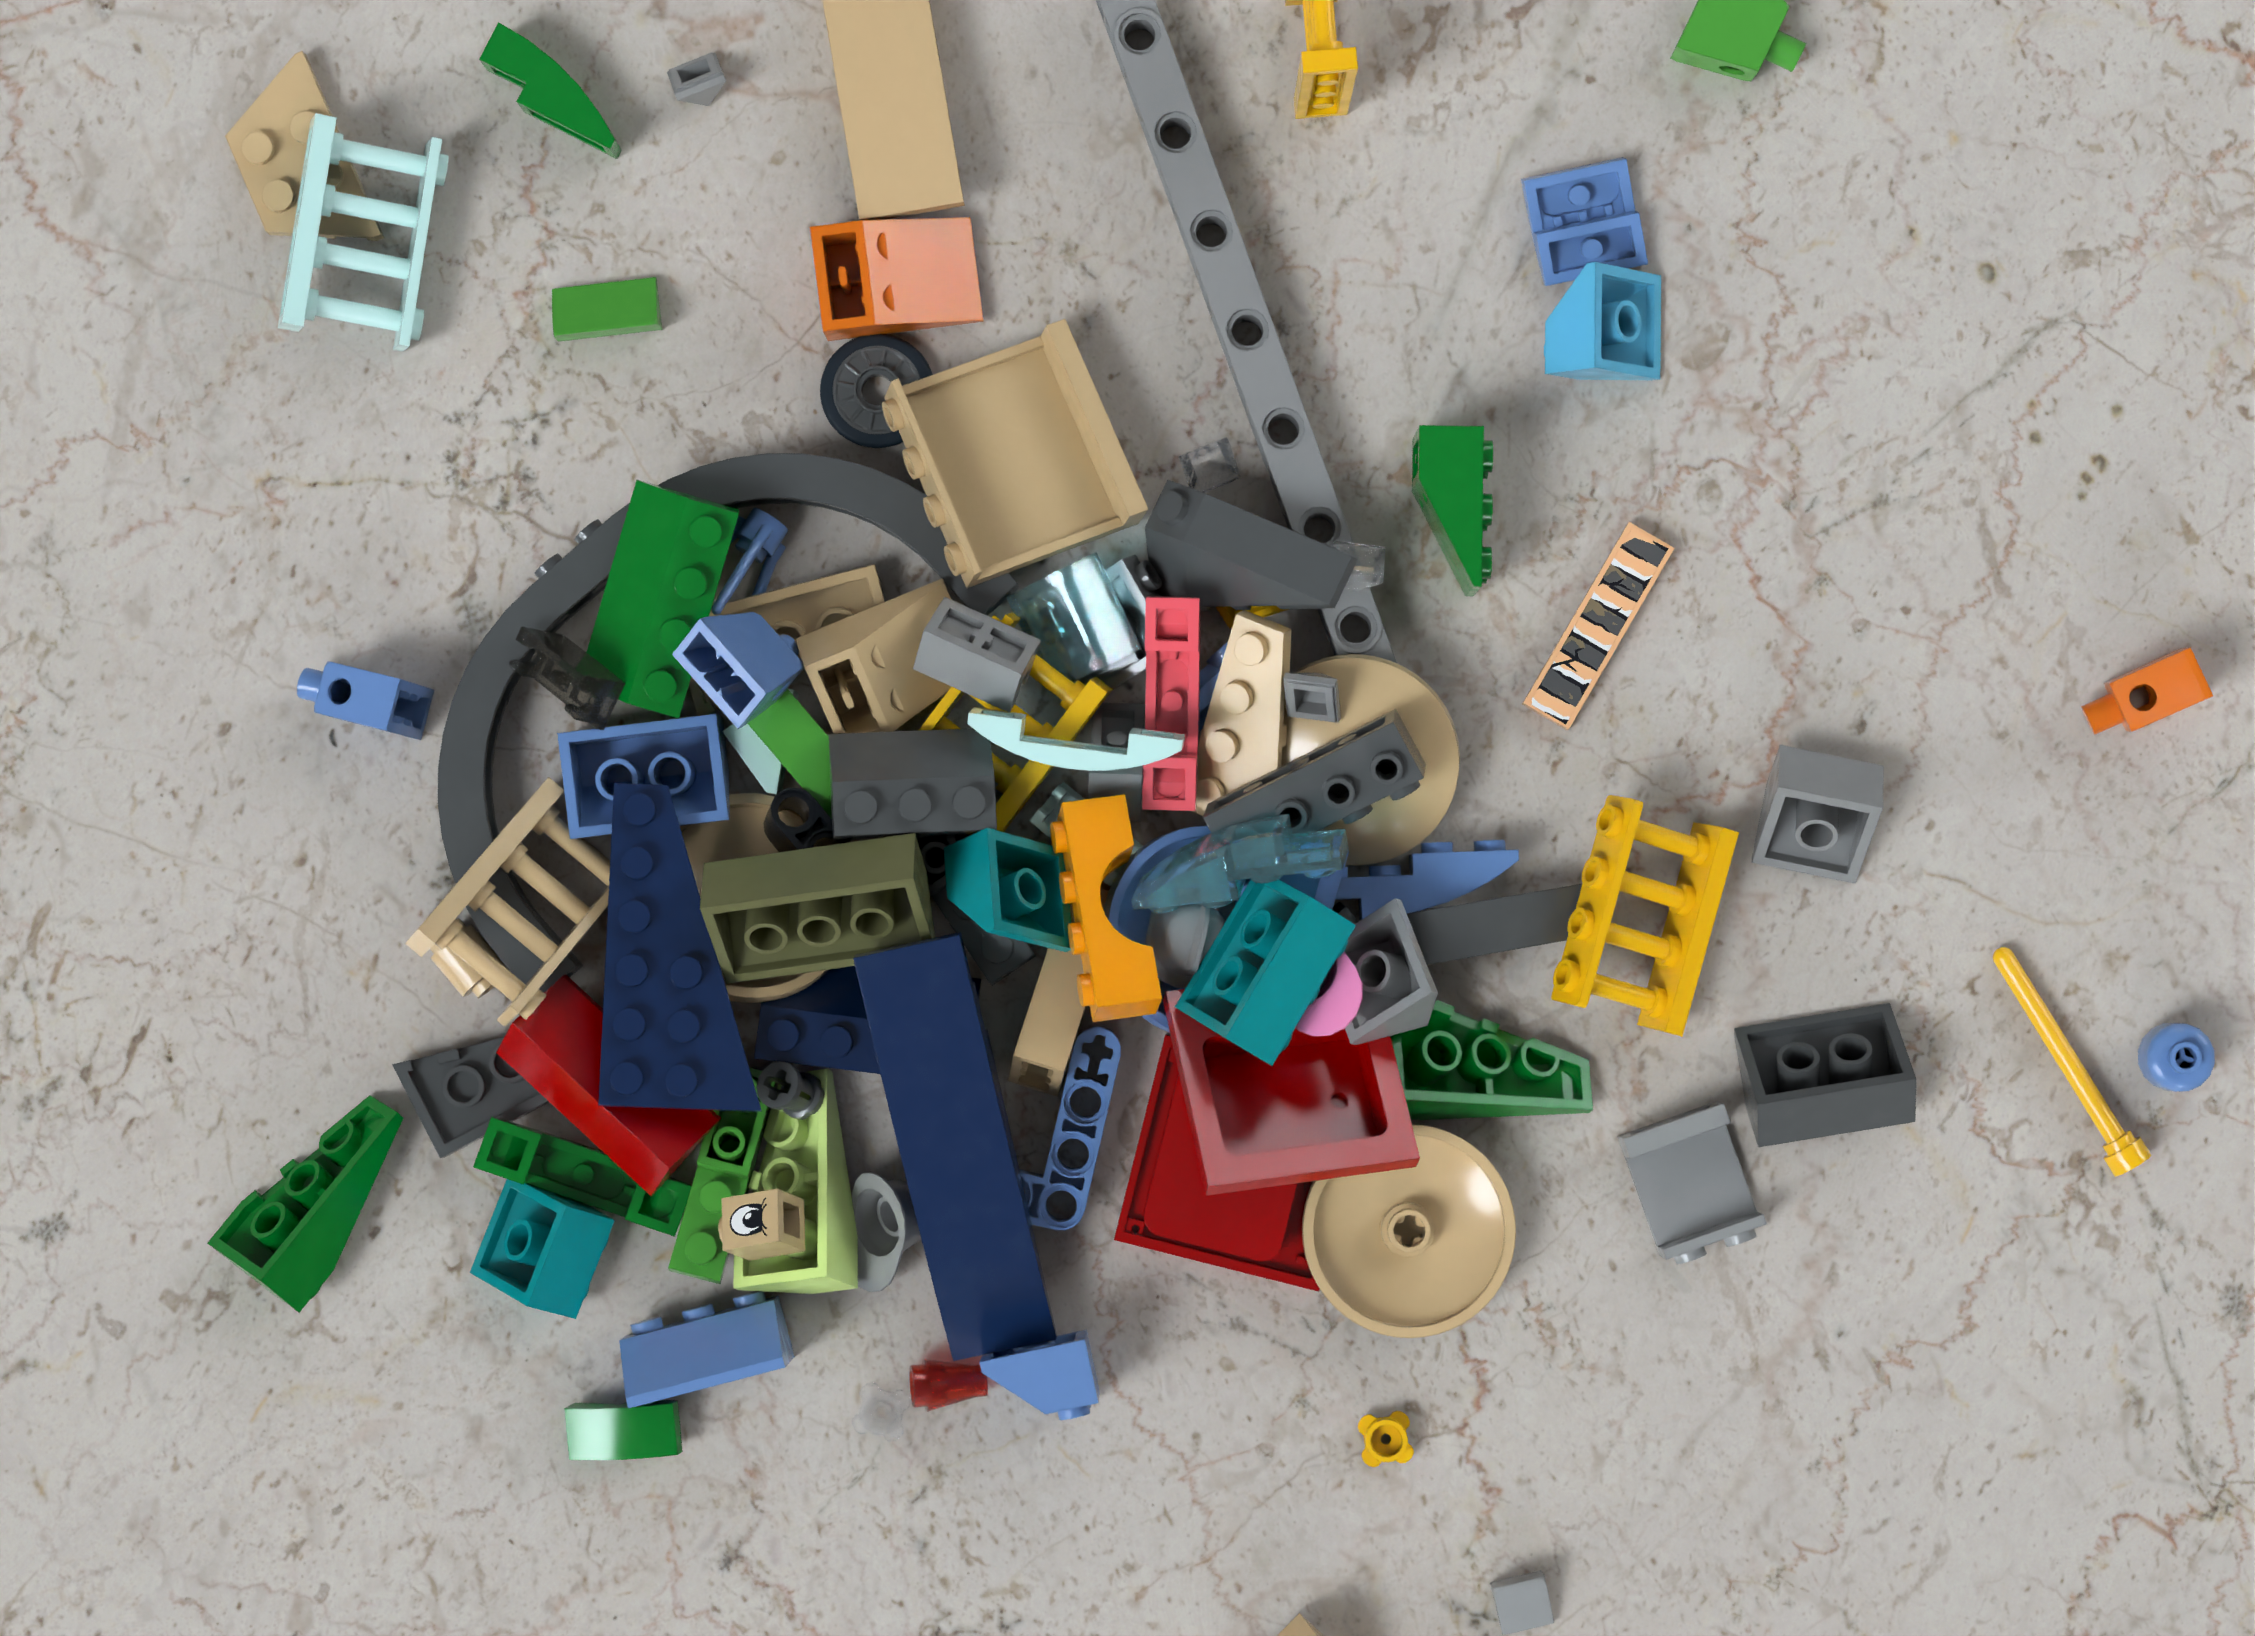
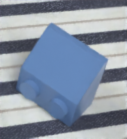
(1049, 1374)

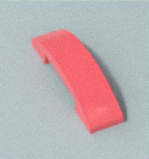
(1172, 699)

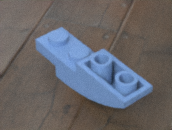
(1434, 876)

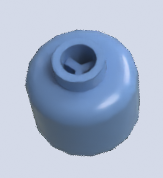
(2158, 1055)

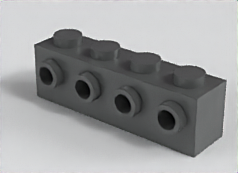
(1330, 781)

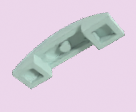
(1008, 732)

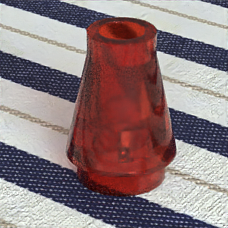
(945, 1383)

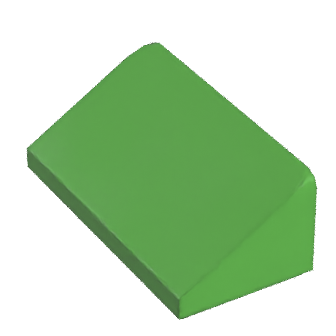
(606, 309)

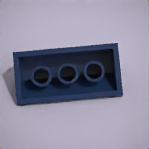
(821, 1025)

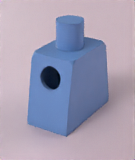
(740, 663)
(367, 698)

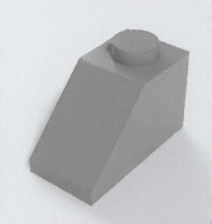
(1112, 728)

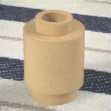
(460, 973)

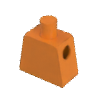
(2172, 685)

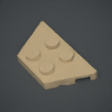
(271, 153)

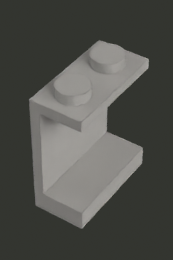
(1691, 1183)

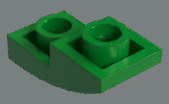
(621, 1432)

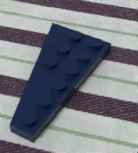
(665, 997)

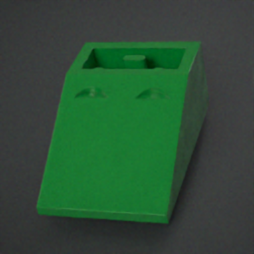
(1449, 490)

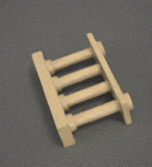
(477, 892)

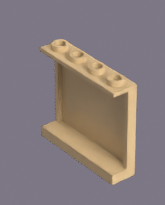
(1015, 456)

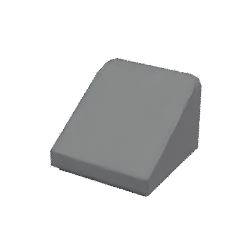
(1522, 1602)

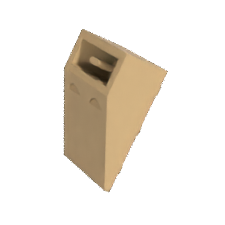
(868, 660)

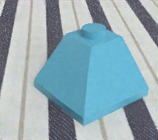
(1606, 326)

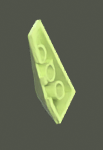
(811, 1164)

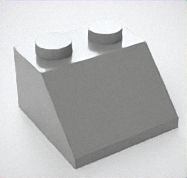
(1818, 814)

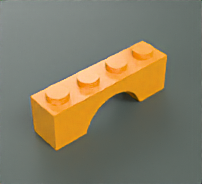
(1118, 973)

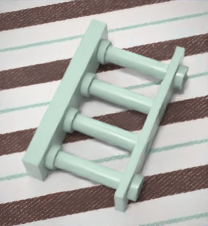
(312, 251)

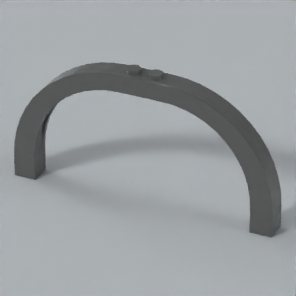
(577, 578)

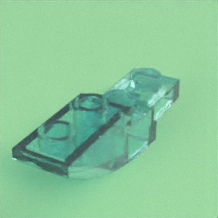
(1219, 863)

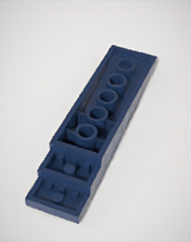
(955, 1145)

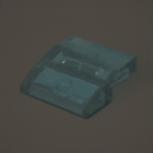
(1076, 619)

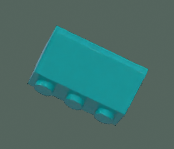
(1265, 967)

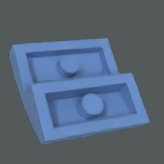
(1583, 219)

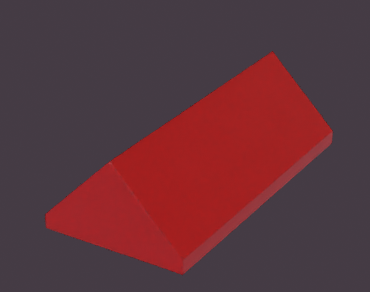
(561, 1059)

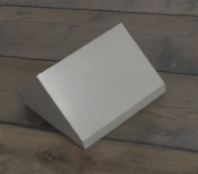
(1393, 975)

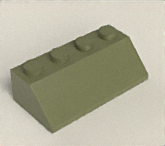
(815, 906)

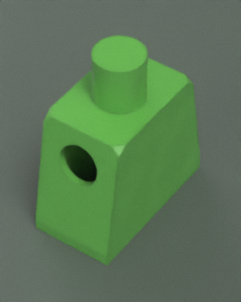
(1737, 37)

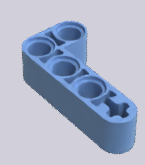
(1073, 1126)

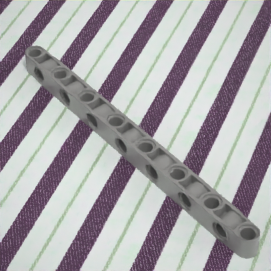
(1233, 298)

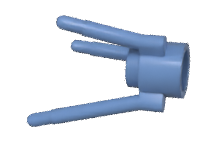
(759, 538)

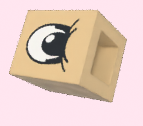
(762, 1224)

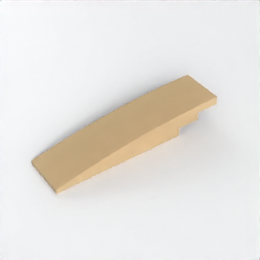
(893, 107)

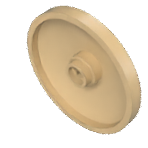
(1366, 691)
(1415, 1243)

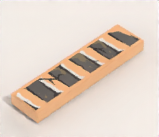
(1598, 626)

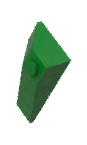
(1480, 1071)
(303, 1222)

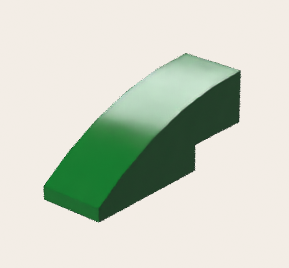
(547, 89)

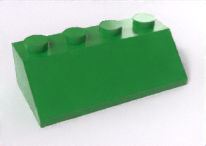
(658, 591)

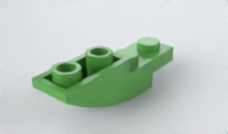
(722, 1171)

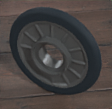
(849, 371)

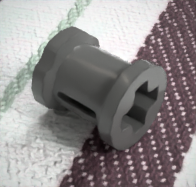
(792, 1084)

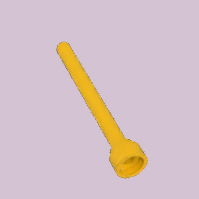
(2122, 1148)

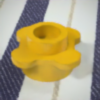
(1398, 1447)

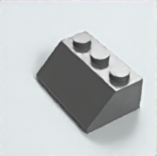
(911, 784)
(1825, 1075)

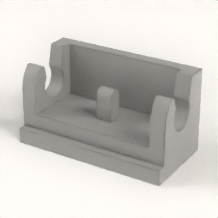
(976, 654)

